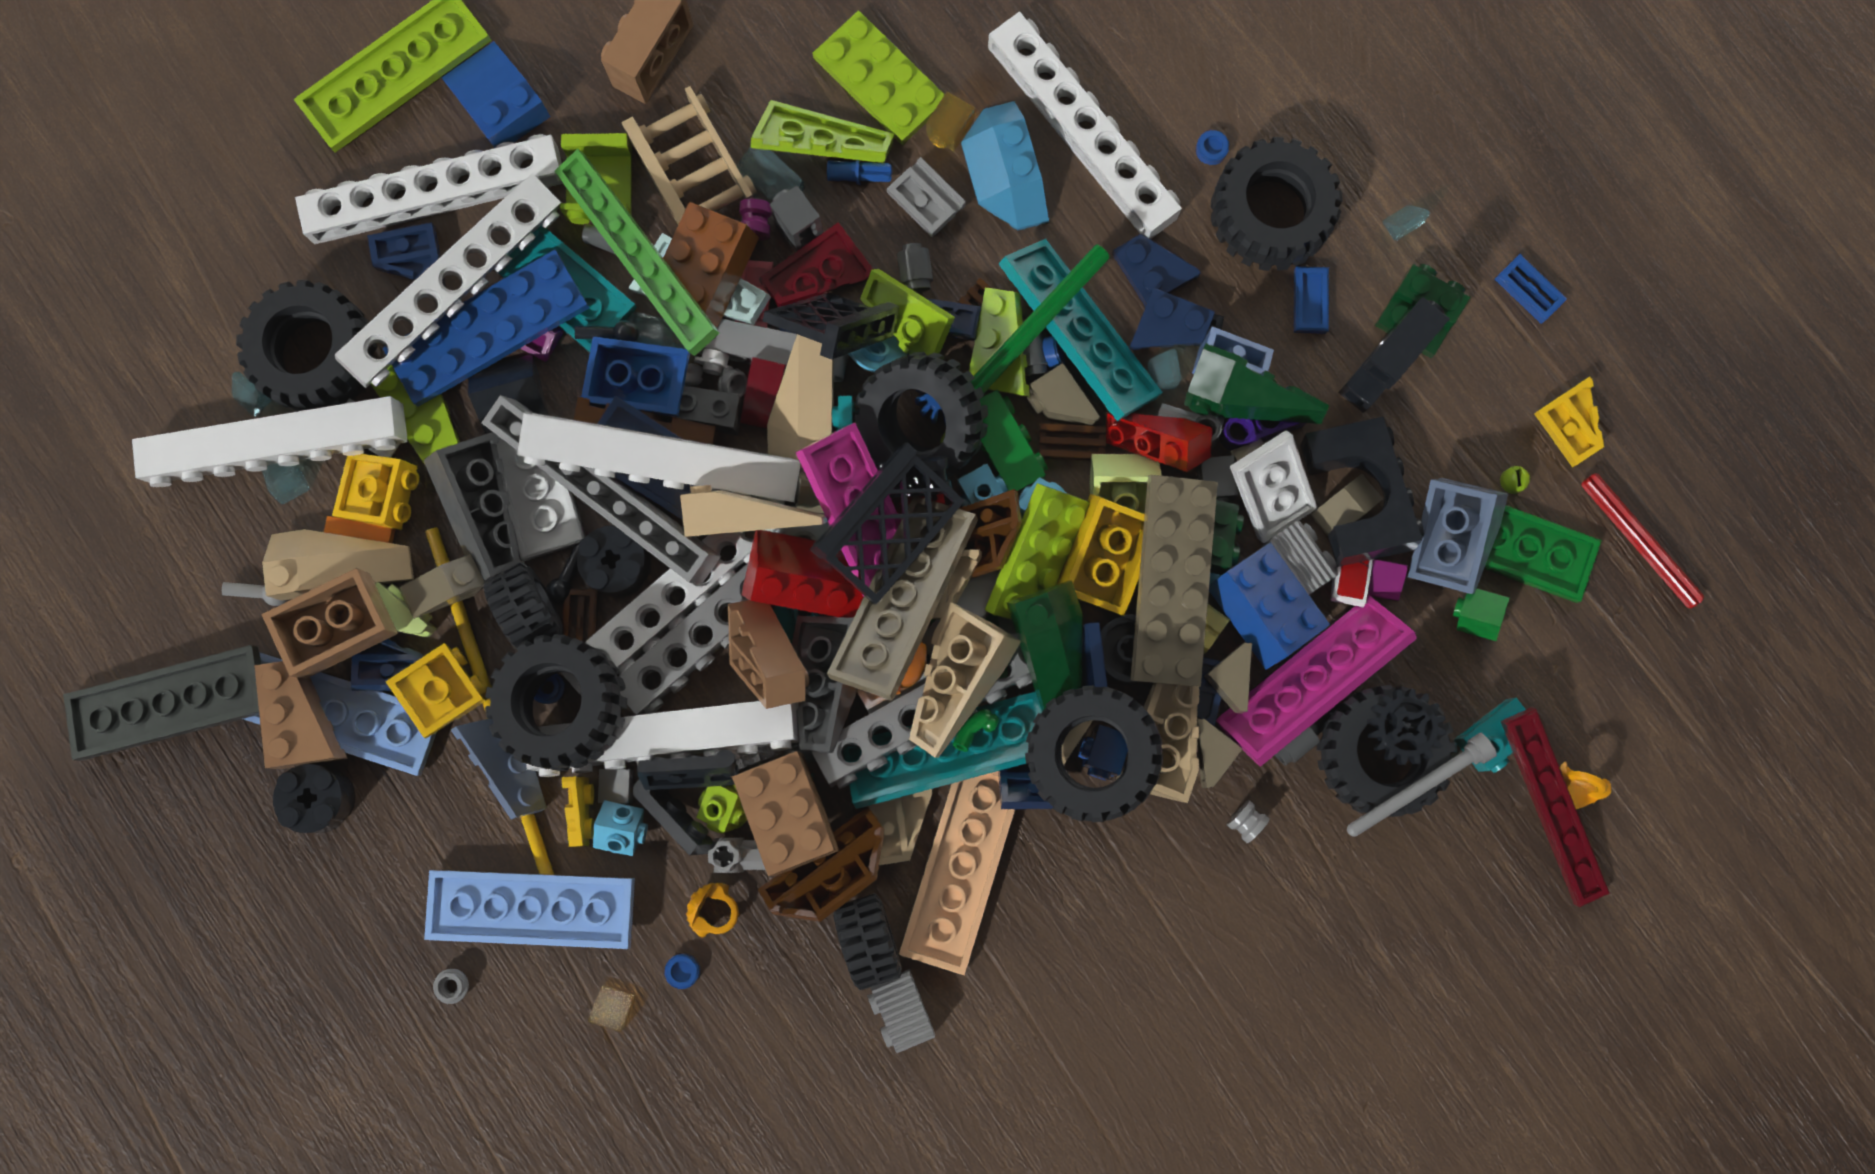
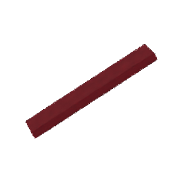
(1555, 807)

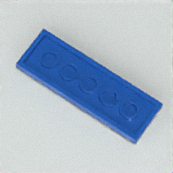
(491, 327)

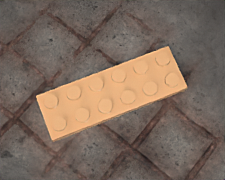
(958, 875)

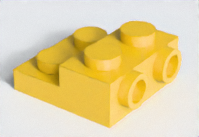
(376, 490)
(437, 689)

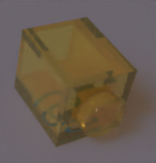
(949, 122)

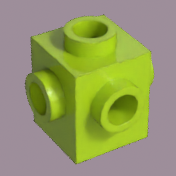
(721, 808)

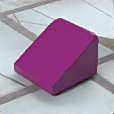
(545, 344)
(1387, 580)

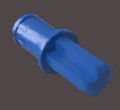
(858, 171)

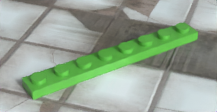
(637, 253)

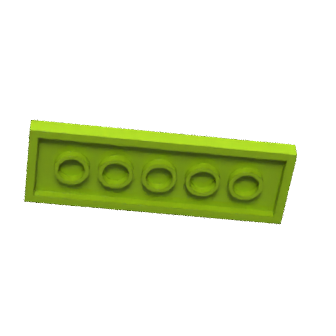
(391, 71)

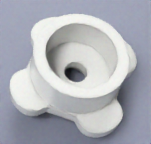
(713, 361)

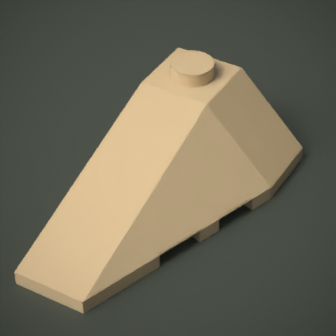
(803, 401)
(727, 512)
(310, 558)
(962, 669)
(1175, 716)

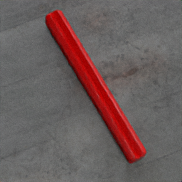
(1642, 540)

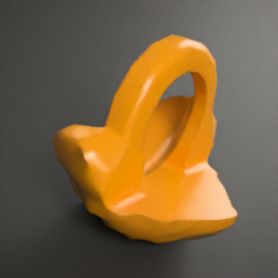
(1584, 786)
(714, 891)

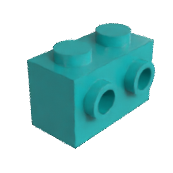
(1491, 727)

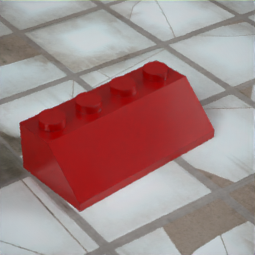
(791, 576)

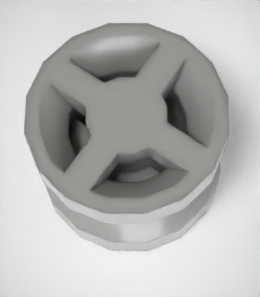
(1248, 821)

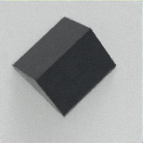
(512, 379)

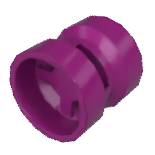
(756, 214)

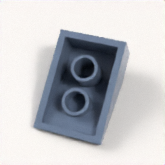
(1458, 534)

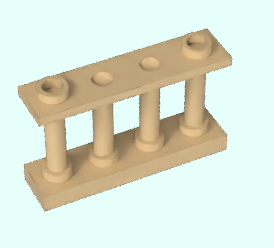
(658, 163)

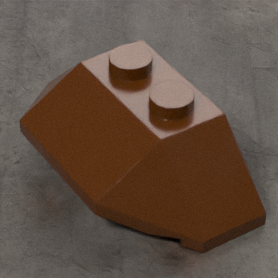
(995, 530)
(831, 881)

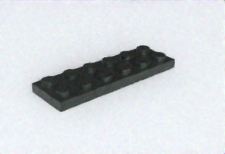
(162, 703)

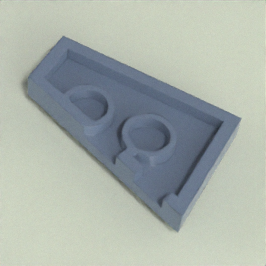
(508, 778)

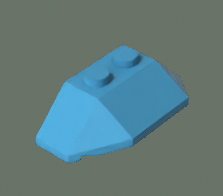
(1005, 167)

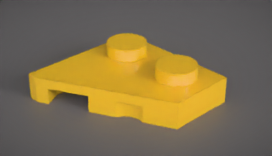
(1573, 423)
(579, 825)

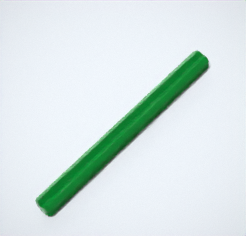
(1040, 317)

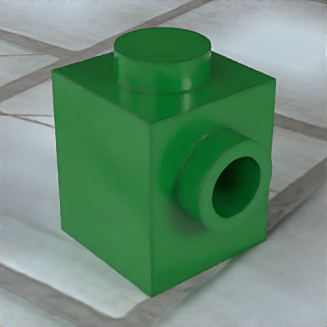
(1481, 613)

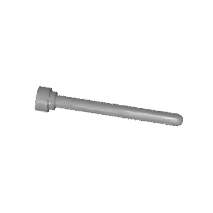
(1478, 750)

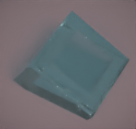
(1405, 221)
(1165, 370)
(247, 395)
(285, 482)

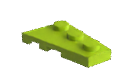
(997, 322)
(919, 323)

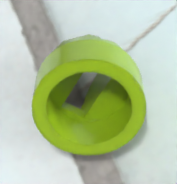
(1510, 481)

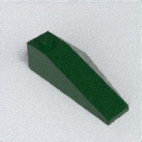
(1231, 390)
(1050, 639)

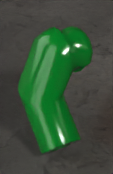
(977, 721)

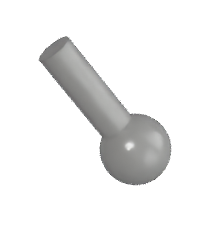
(249, 590)

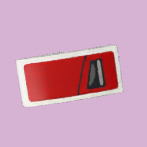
(1352, 583)

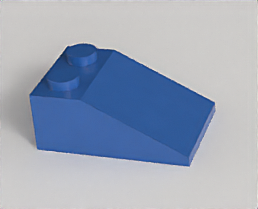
(496, 96)
(638, 373)

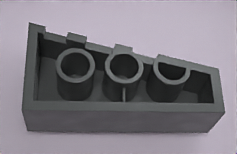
(476, 502)

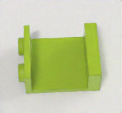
(611, 158)

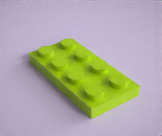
(879, 77)
(1039, 547)

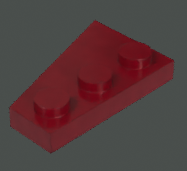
(817, 268)

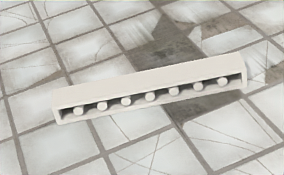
(269, 441)
(656, 457)
(693, 732)

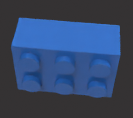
(1268, 606)

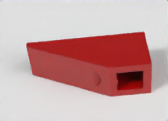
(1162, 439)

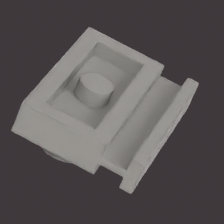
(926, 197)

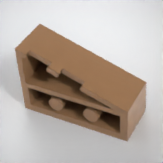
(764, 655)
(293, 720)

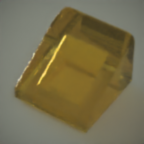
(611, 1008)

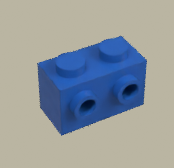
(1103, 752)

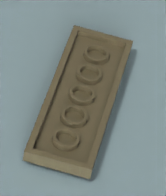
(1174, 580)
(889, 633)

